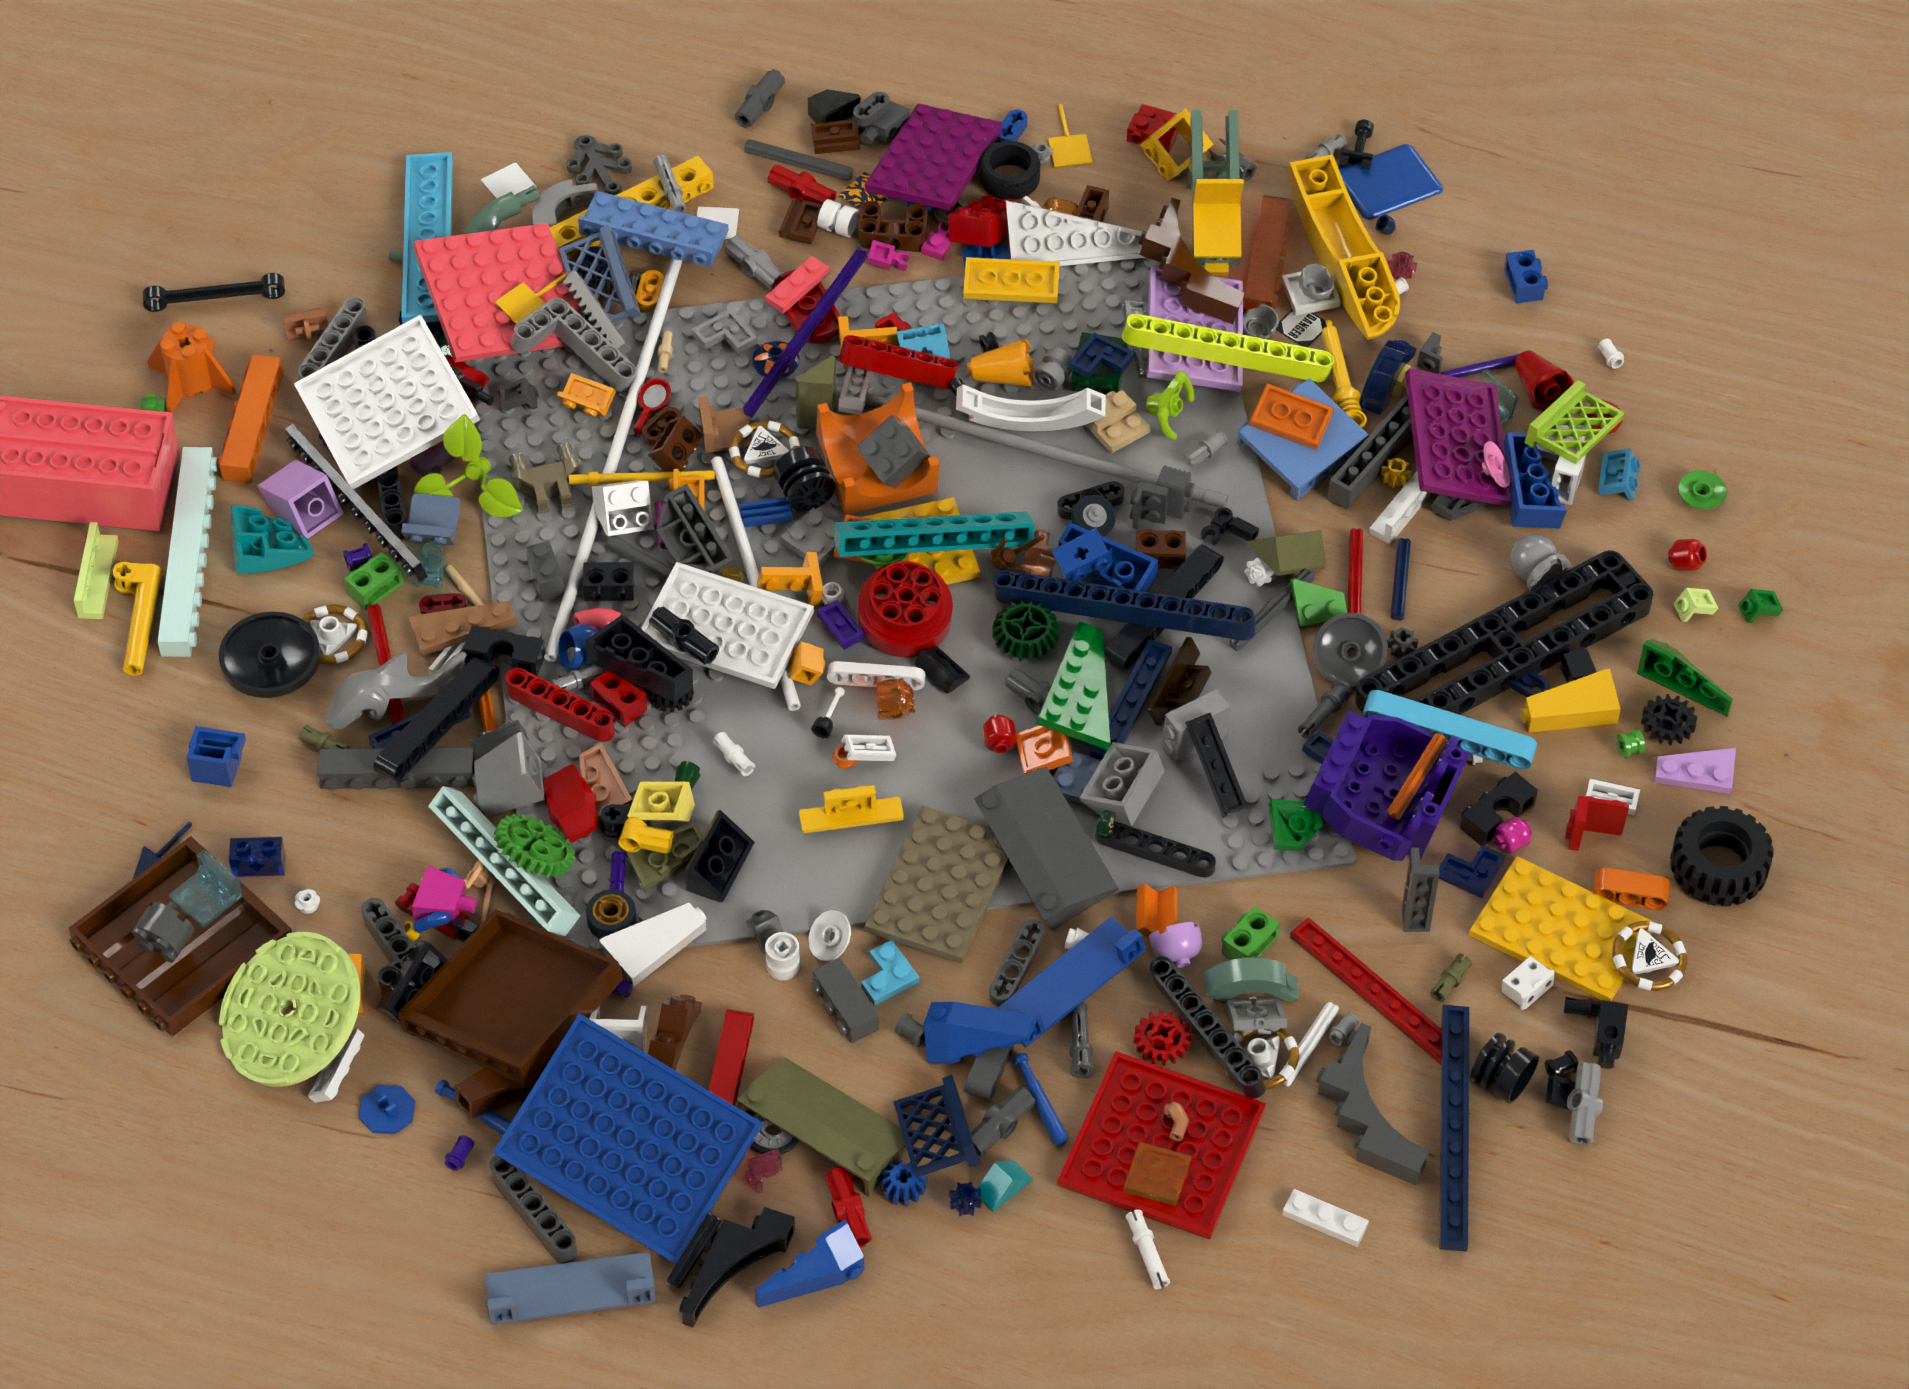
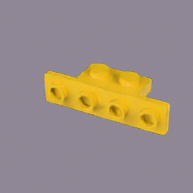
(850, 809)

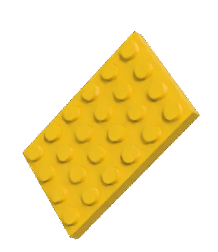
(1557, 926)

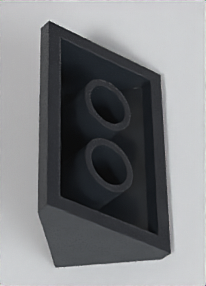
(718, 859)
(416, 970)

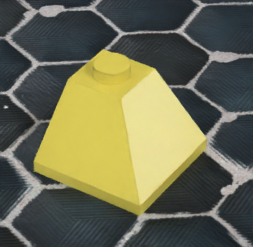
(663, 802)

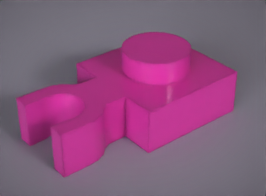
(937, 244)
(884, 256)

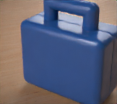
(1393, 182)

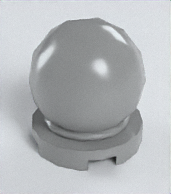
(1537, 560)

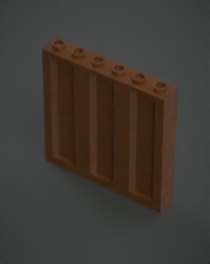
(202, 972)

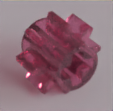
(1402, 265)

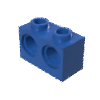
(1525, 276)

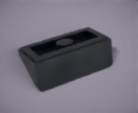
(941, 669)

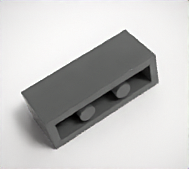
(844, 1000)

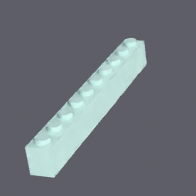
(187, 553)

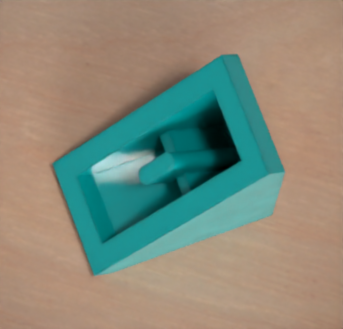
(1002, 1183)

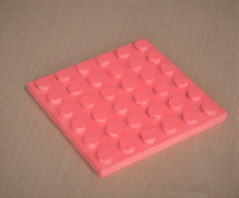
(477, 269)

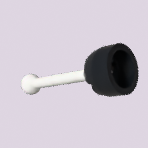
(823, 726)

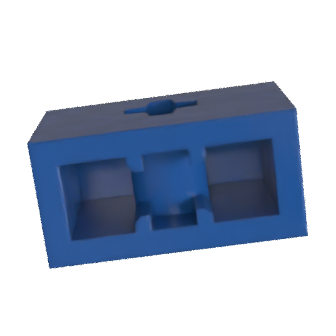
(1070, 555)

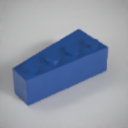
(1127, 570)

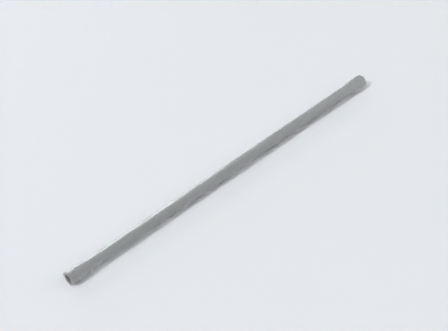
(1206, 496)

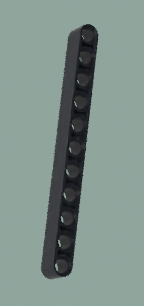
(388, 482)

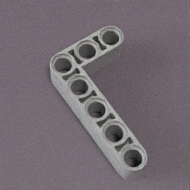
(564, 321)
(336, 337)

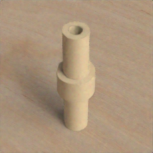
(665, 352)

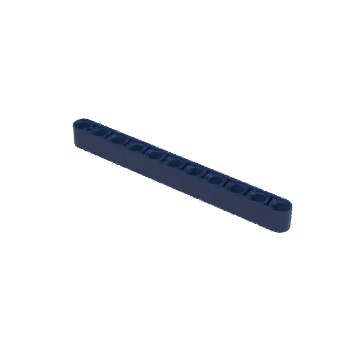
(1126, 605)

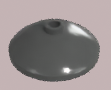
(1346, 633)

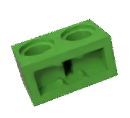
(373, 580)
(1254, 940)

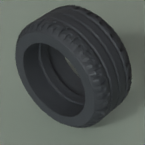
(1010, 154)

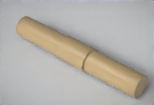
(463, 586)

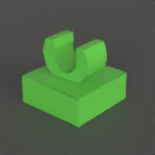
(153, 404)

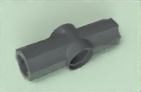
(759, 98)
(1029, 689)
(1001, 1120)

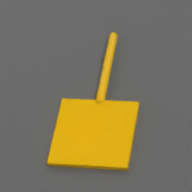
(1070, 149)
(523, 301)

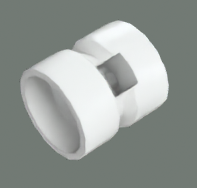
(835, 217)
(782, 956)

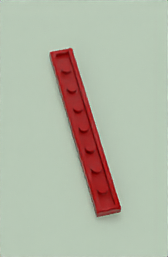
(1369, 986)

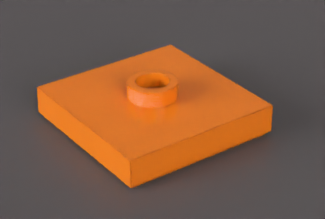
(1043, 748)

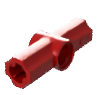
(800, 186)
(848, 1204)

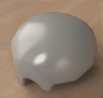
(1315, 282)
(1260, 322)

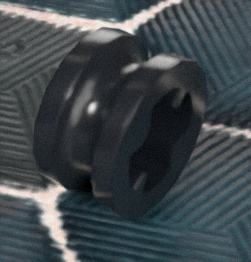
(988, 342)

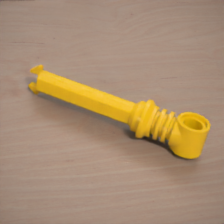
(1345, 396)

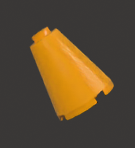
(1004, 365)

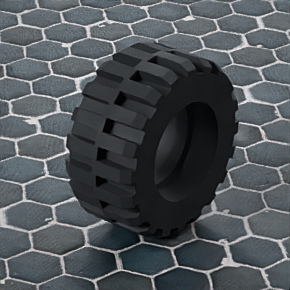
(1717, 882)

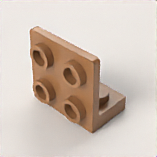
(721, 426)

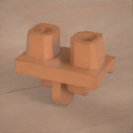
(305, 324)

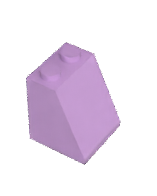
(301, 498)

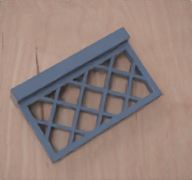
(616, 267)

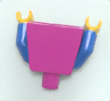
(438, 901)

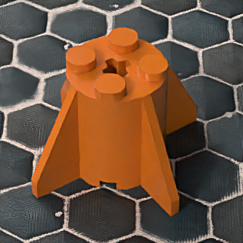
(188, 362)

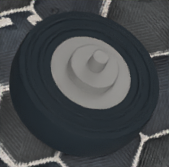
(1093, 513)

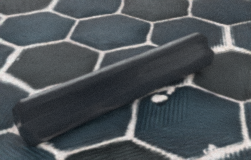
(693, 1251)

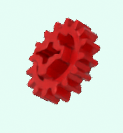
(1161, 1039)

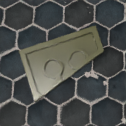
(654, 866)

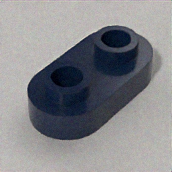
(1528, 682)

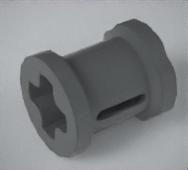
(910, 1029)

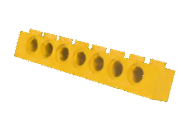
(692, 177)

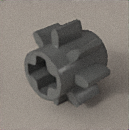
(1402, 642)

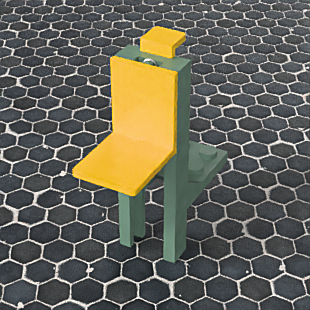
(1216, 199)

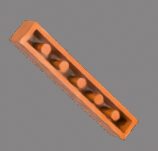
(250, 418)

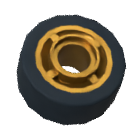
(609, 903)

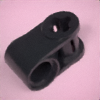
(620, 815)

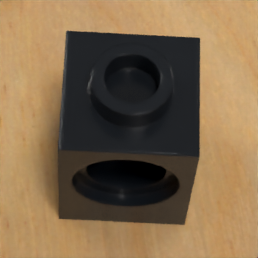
(1577, 665)

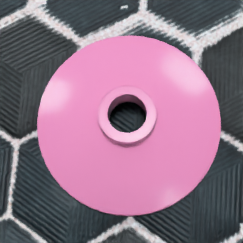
(1495, 464)

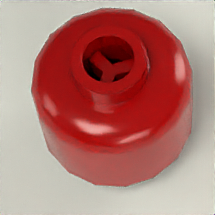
(1687, 554)
(999, 733)

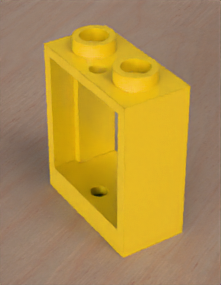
(1155, 151)

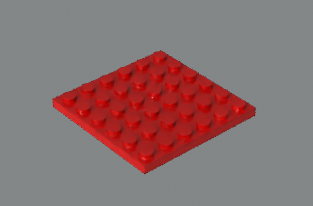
(1132, 1111)

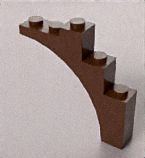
(1199, 288)
(673, 1027)
(489, 1091)

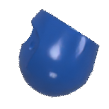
(575, 637)

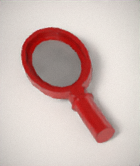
(652, 398)

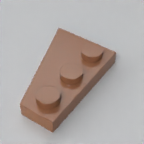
(603, 779)

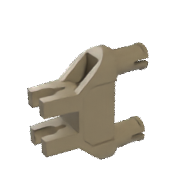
(546, 479)

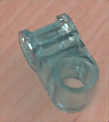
(434, 564)

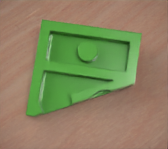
(1316, 603)

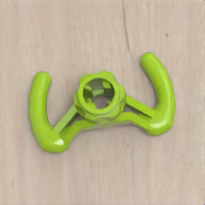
(1169, 403)

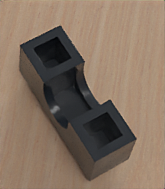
(489, 643)
(1510, 795)

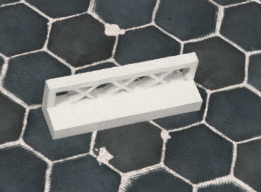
(1399, 511)

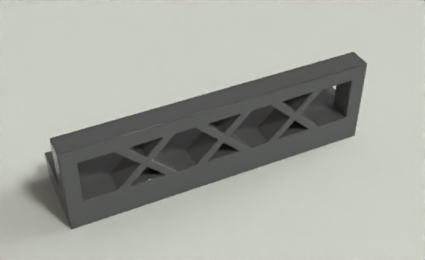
(1419, 894)

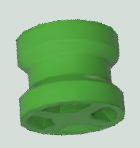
(1630, 743)

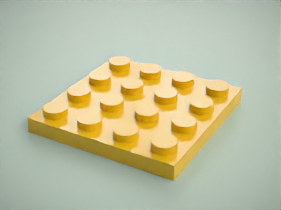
(951, 565)

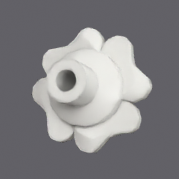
(1258, 572)

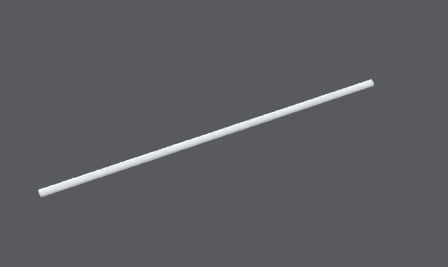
(613, 456)

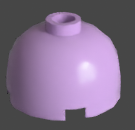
(1178, 943)

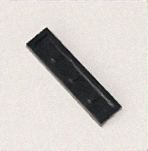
(1216, 765)

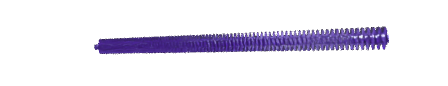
(805, 332)

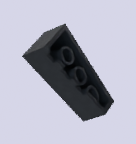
(639, 658)

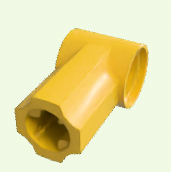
(639, 835)

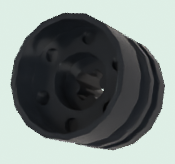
(804, 479)
(1500, 1065)

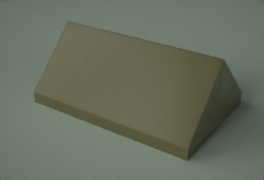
(815, 388)
(1291, 552)

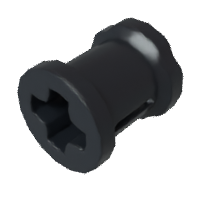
(1562, 1065)

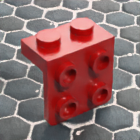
(1595, 816)

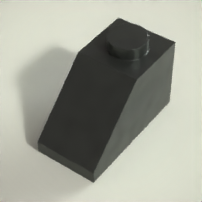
(832, 106)

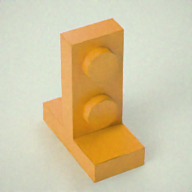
(884, 335)
(795, 578)

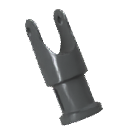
(1246, 169)

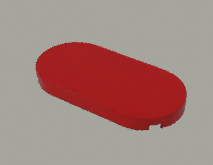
(801, 310)

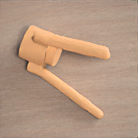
(479, 877)

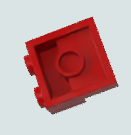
(1147, 122)

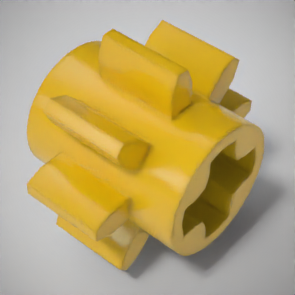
(1396, 472)

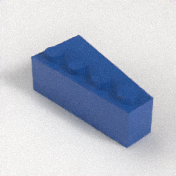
(1533, 496)

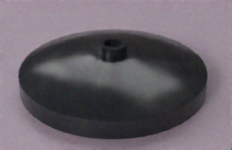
(269, 654)

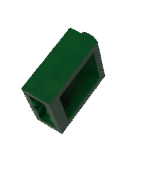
(1102, 383)

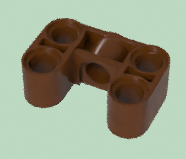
(903, 234)

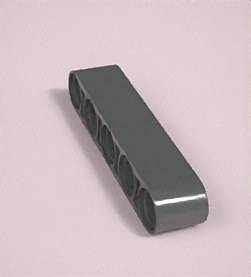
(538, 1218)

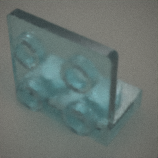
(207, 891)

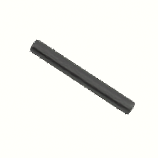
(798, 159)
(1272, 608)

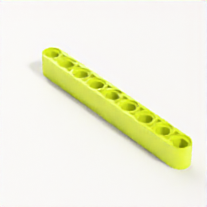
(1227, 348)

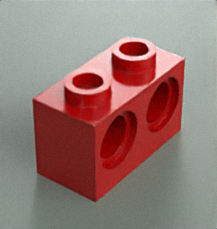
(619, 697)

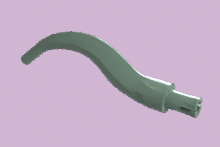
(493, 213)

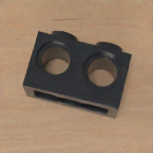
(608, 581)

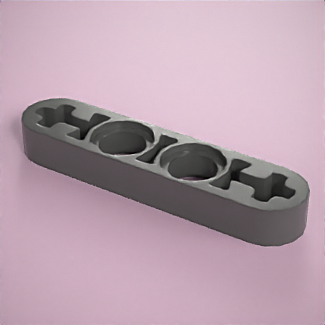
(1013, 961)

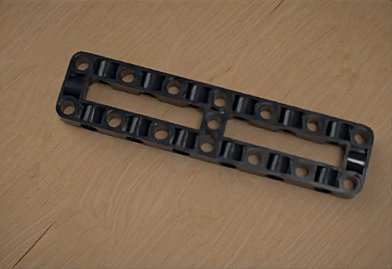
(1511, 656)

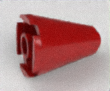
(1541, 379)

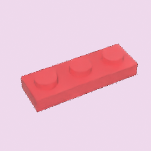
(797, 284)

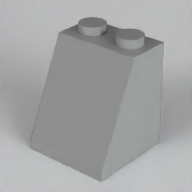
(508, 777)

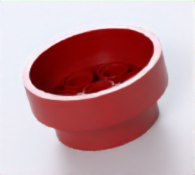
(899, 635)

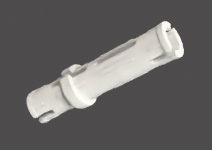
(1144, 1240)

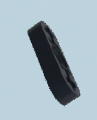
(1100, 490)

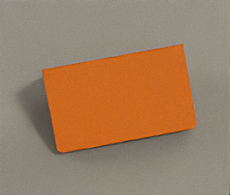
(1155, 909)

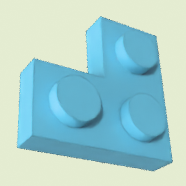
(894, 974)

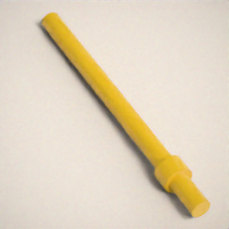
(595, 479)

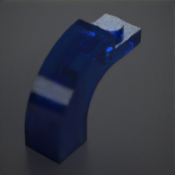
(1384, 375)

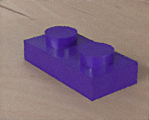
(840, 624)

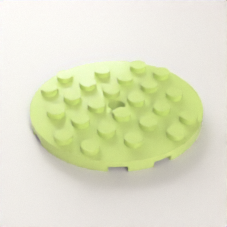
(294, 1046)

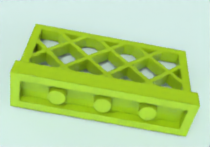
(1559, 414)

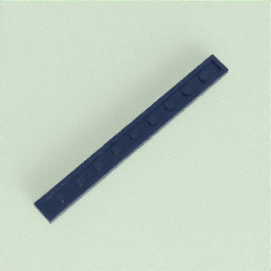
(1454, 1128)

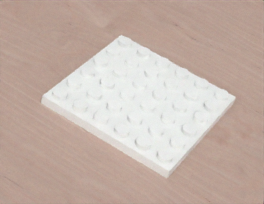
(385, 401)

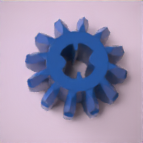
(899, 1191)

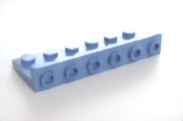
(655, 229)

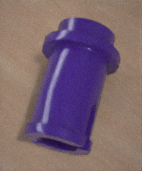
(461, 1149)

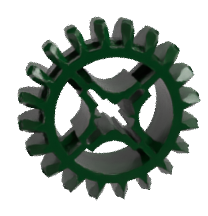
(1039, 636)

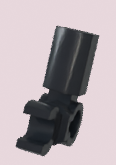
(1225, 521)

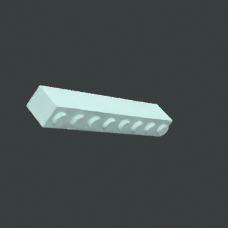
(478, 835)

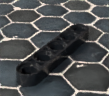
(1163, 857)

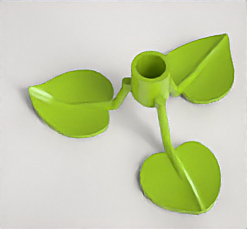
(464, 440)

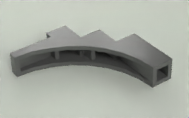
(1377, 1140)

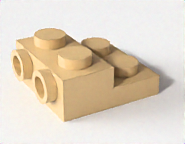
(1121, 422)

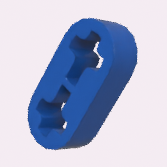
(1015, 129)

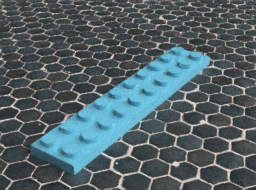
(425, 217)

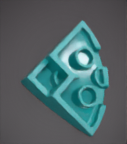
(265, 542)

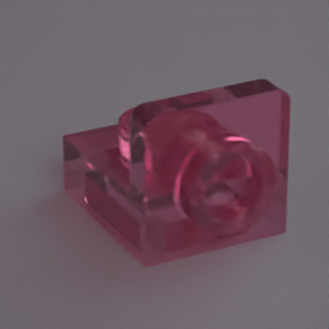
(762, 1166)

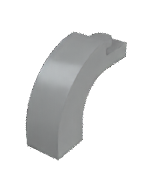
(560, 199)

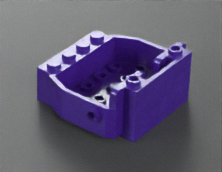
(1387, 753)

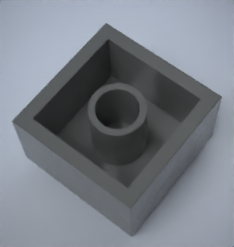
(893, 451)

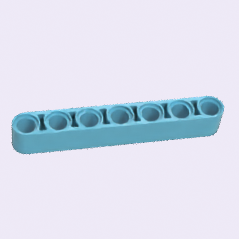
(1475, 736)

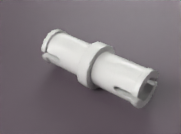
(733, 753)

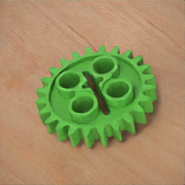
(534, 845)

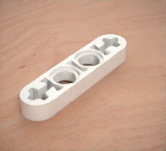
(848, 674)

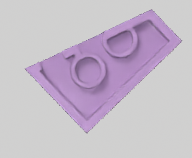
(1698, 770)

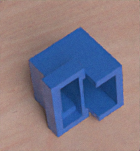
(214, 755)

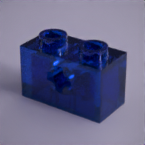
(257, 856)

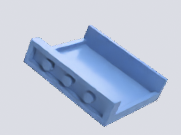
(1301, 465)

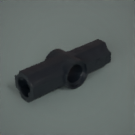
(693, 642)

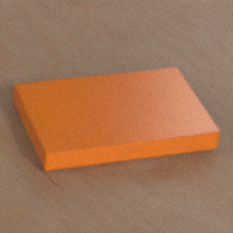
(1291, 416)

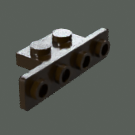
(1181, 684)

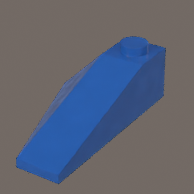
(968, 1029)
(826, 1265)

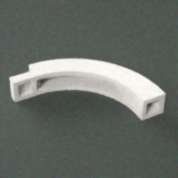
(1036, 415)

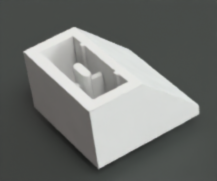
(623, 507)

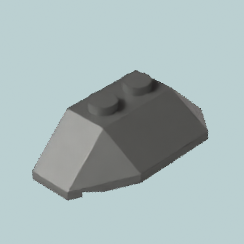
(690, 533)

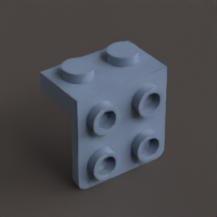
(432, 519)

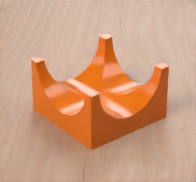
(856, 482)

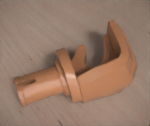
(1039, 557)

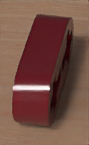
(441, 602)

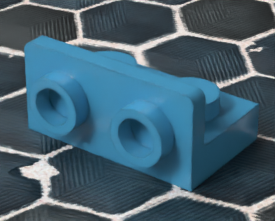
(1619, 473)

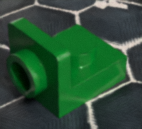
(1759, 602)

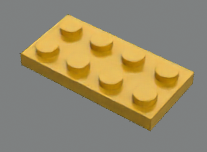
(1011, 280)

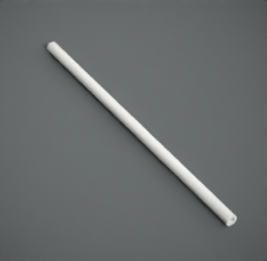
(748, 559)

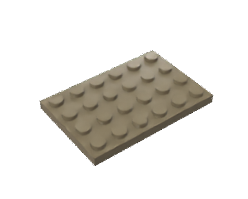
(939, 885)

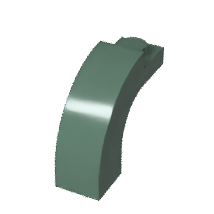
(1250, 975)

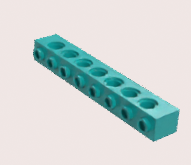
(932, 533)

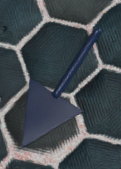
(149, 857)

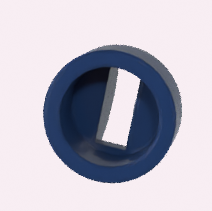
(1385, 224)

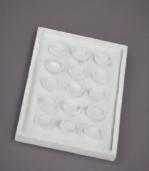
(747, 623)

